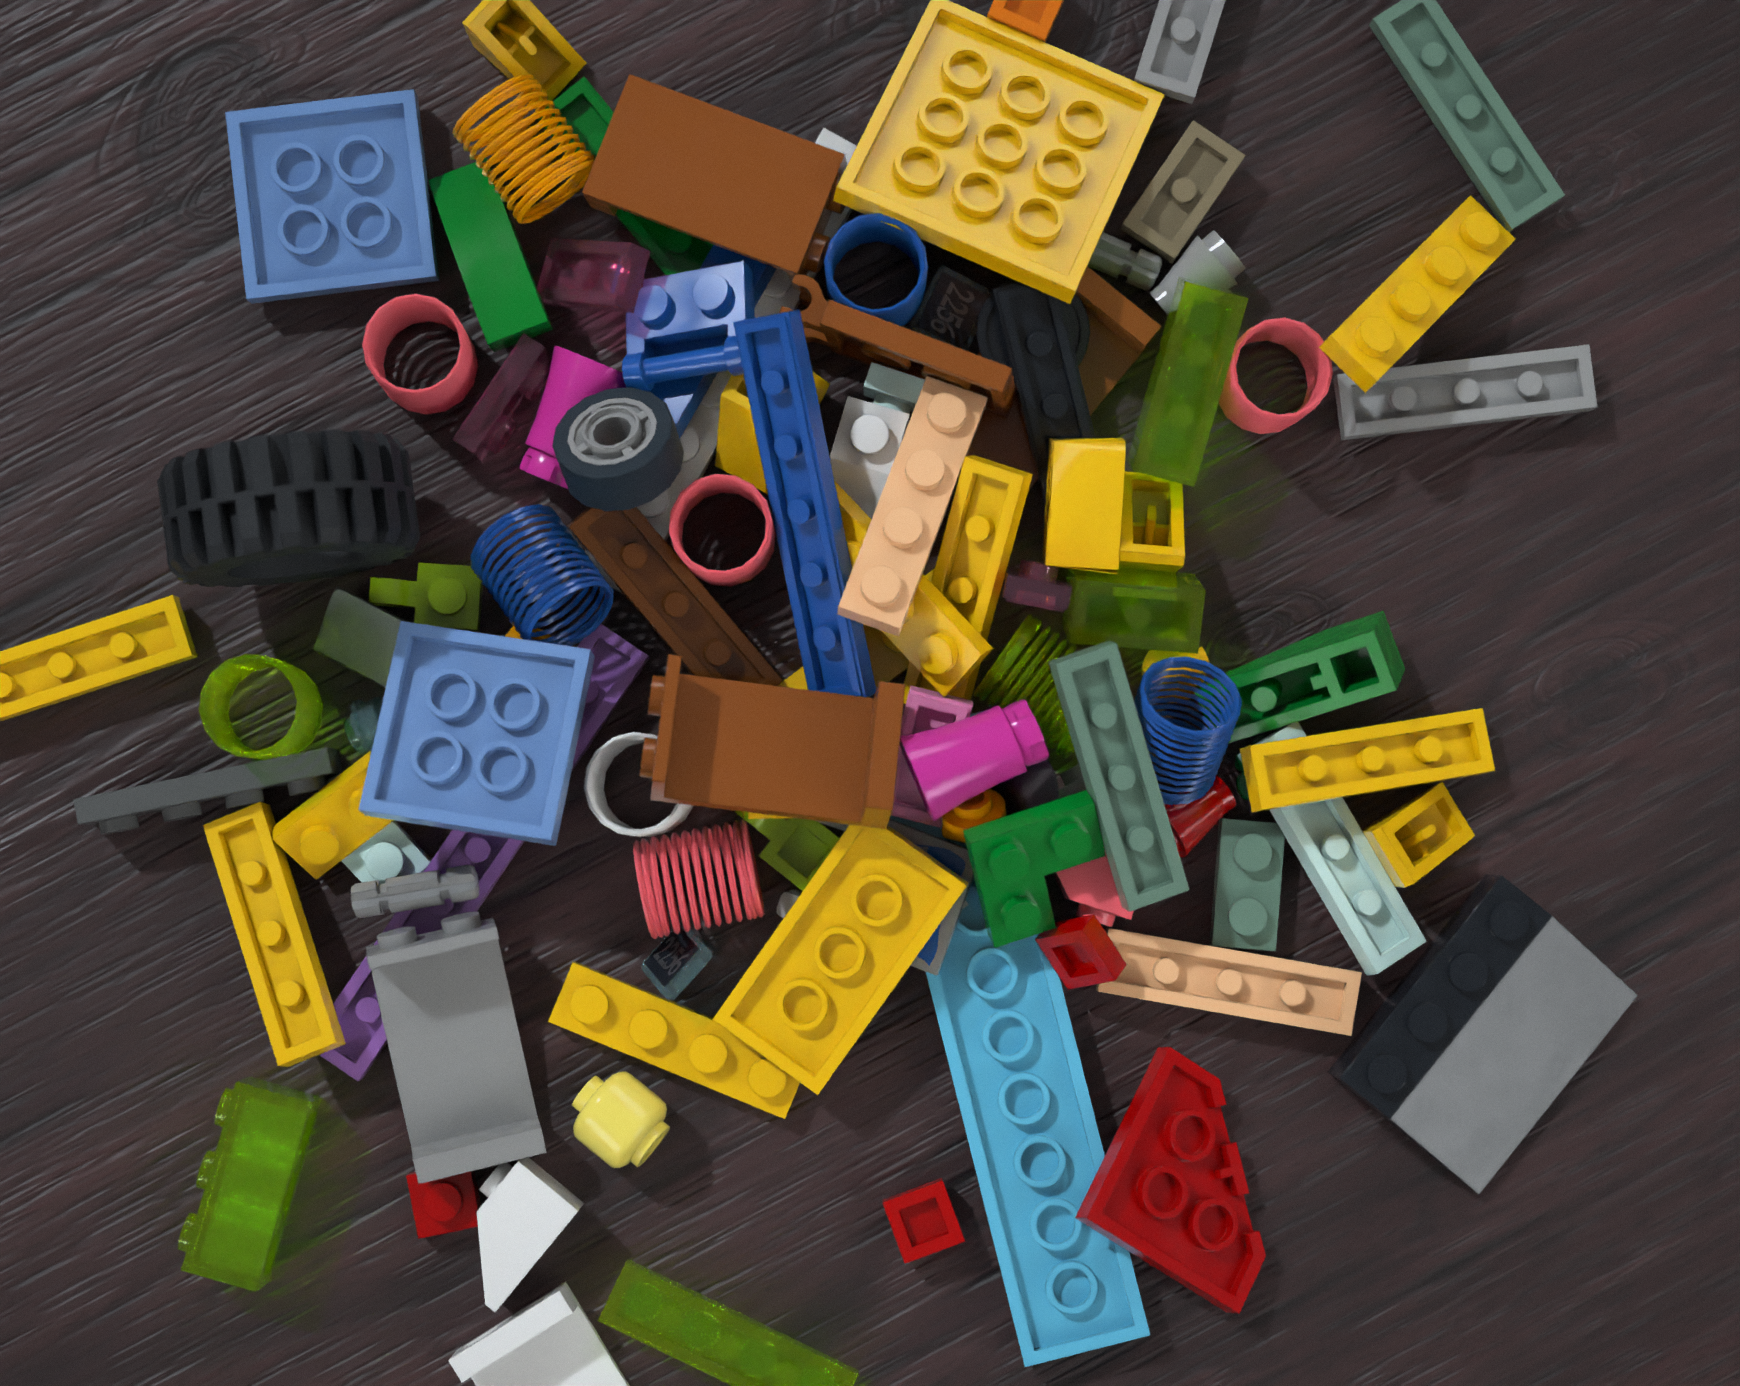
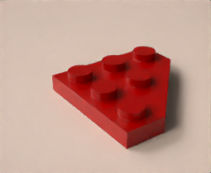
(1179, 1185)

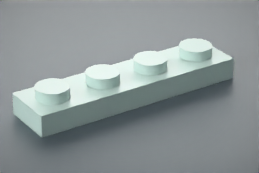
(1348, 876)

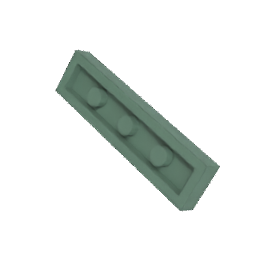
(1467, 111)
(1119, 775)

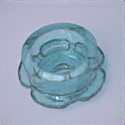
(363, 723)

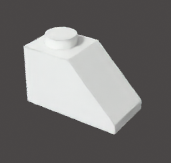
(519, 1224)

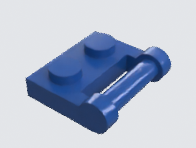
(684, 310)

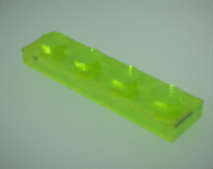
(714, 1335)

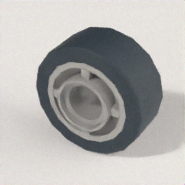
(618, 449)

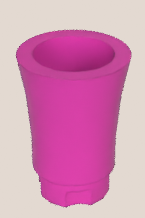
(568, 382)
(972, 755)

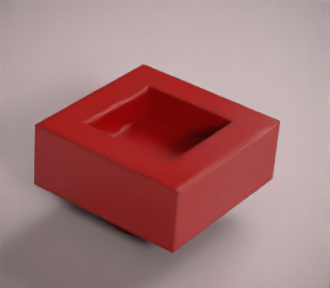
(1081, 952)
(444, 1203)
(923, 1220)

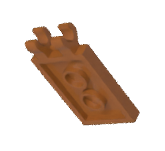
(899, 348)

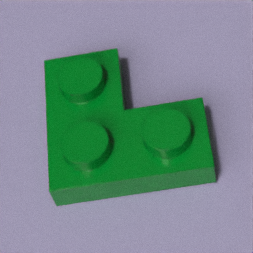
(1016, 854)

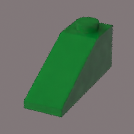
(1315, 676)

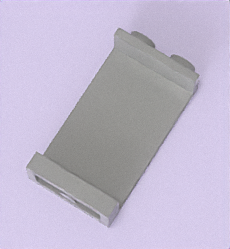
(455, 1047)

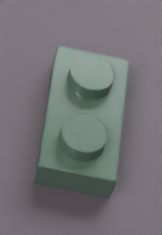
(1247, 885)

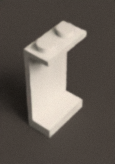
(540, 1346)

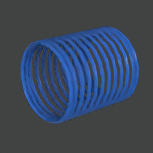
(871, 229)
(543, 583)
(1216, 738)

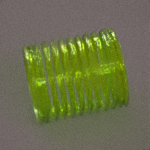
(1018, 680)
(216, 702)

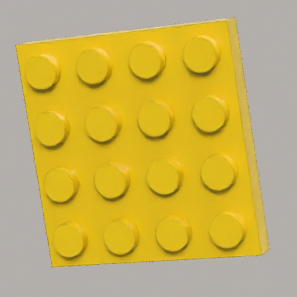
(1000, 148)

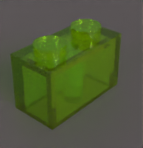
(1135, 609)

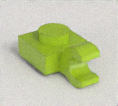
(441, 595)
(795, 846)

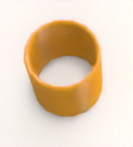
(514, 144)

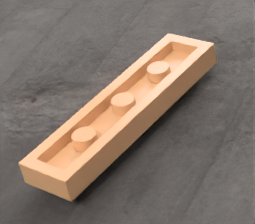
(912, 506)
(1235, 982)

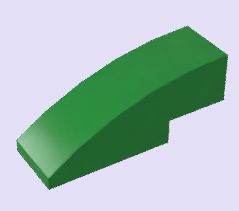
(489, 257)

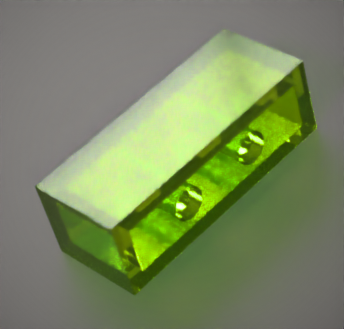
(1186, 381)
(248, 1183)

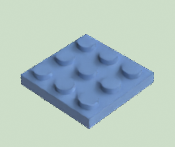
(332, 196)
(477, 733)

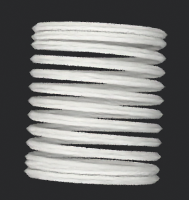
(596, 797)

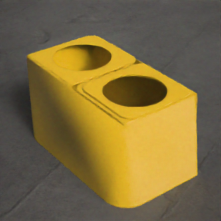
(1084, 503)

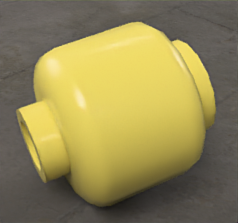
(620, 1119)

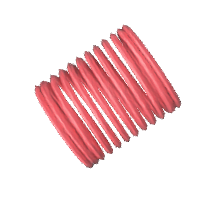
(394, 318)
(1305, 345)
(708, 487)
(651, 888)

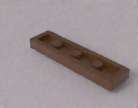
(669, 596)

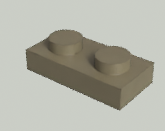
(1182, 191)

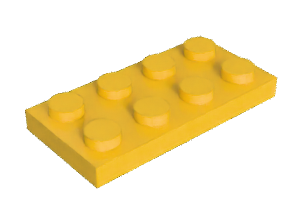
(840, 952)

